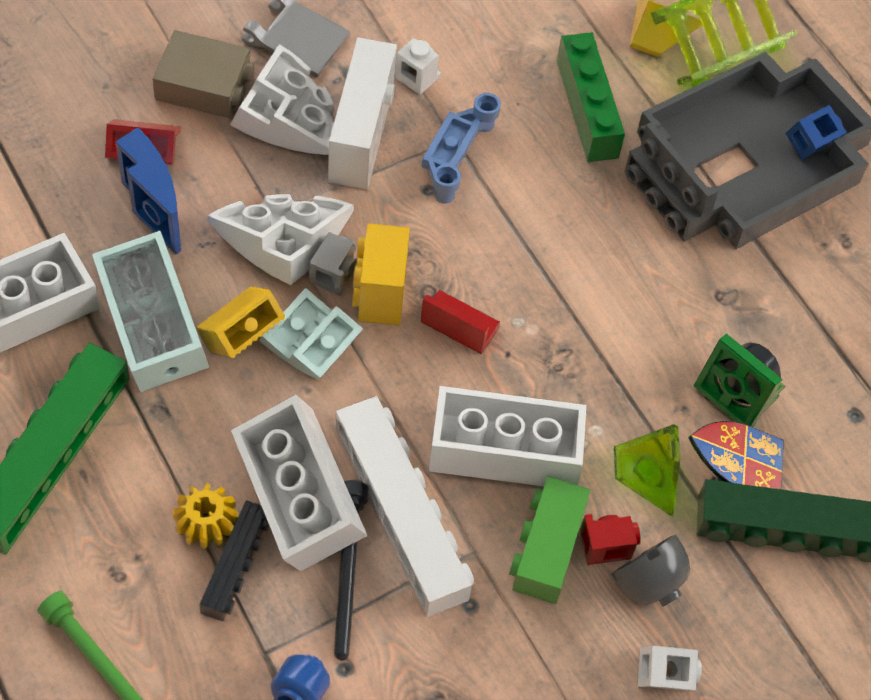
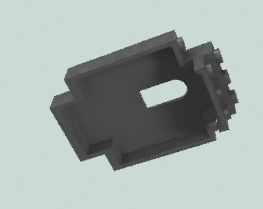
(751, 111)

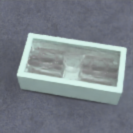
(150, 311)

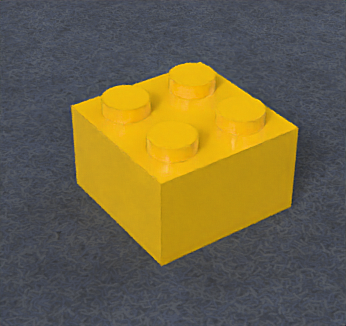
(381, 273)

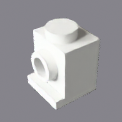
(422, 58)
(653, 668)

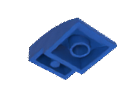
(149, 186)

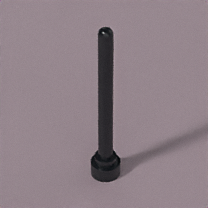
(359, 495)

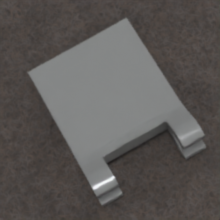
(301, 32)

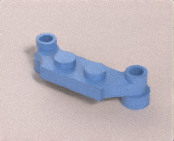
(454, 141)

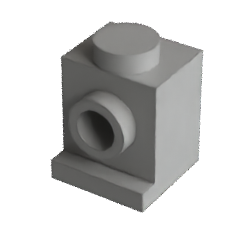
(333, 262)

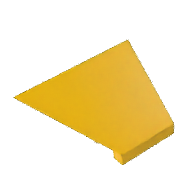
(655, 38)

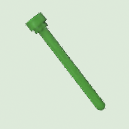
(58, 611)

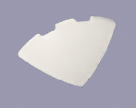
(287, 107)
(281, 232)

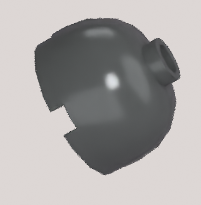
(655, 573)

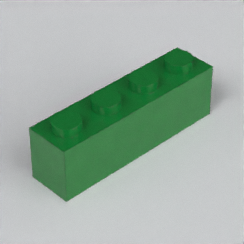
(590, 97)

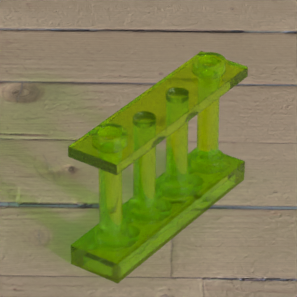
(675, 17)

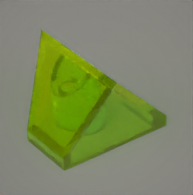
(651, 466)

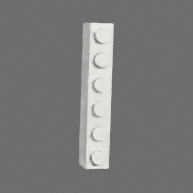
(404, 507)

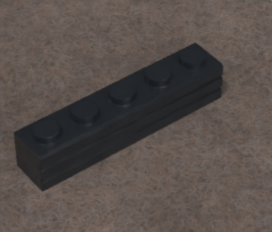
(234, 562)

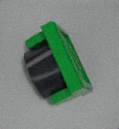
(746, 374)

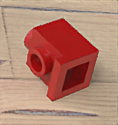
(609, 538)

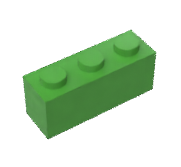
(549, 539)

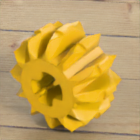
(190, 519)

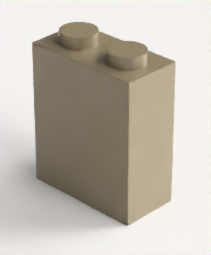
(203, 74)

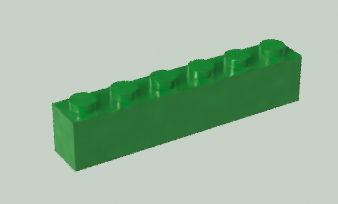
(56, 436)

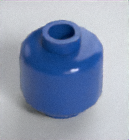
(300, 679)

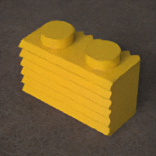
(241, 322)

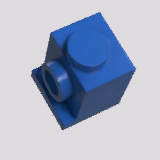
(815, 132)

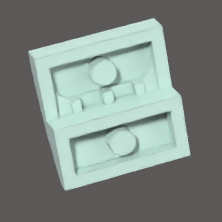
(311, 335)

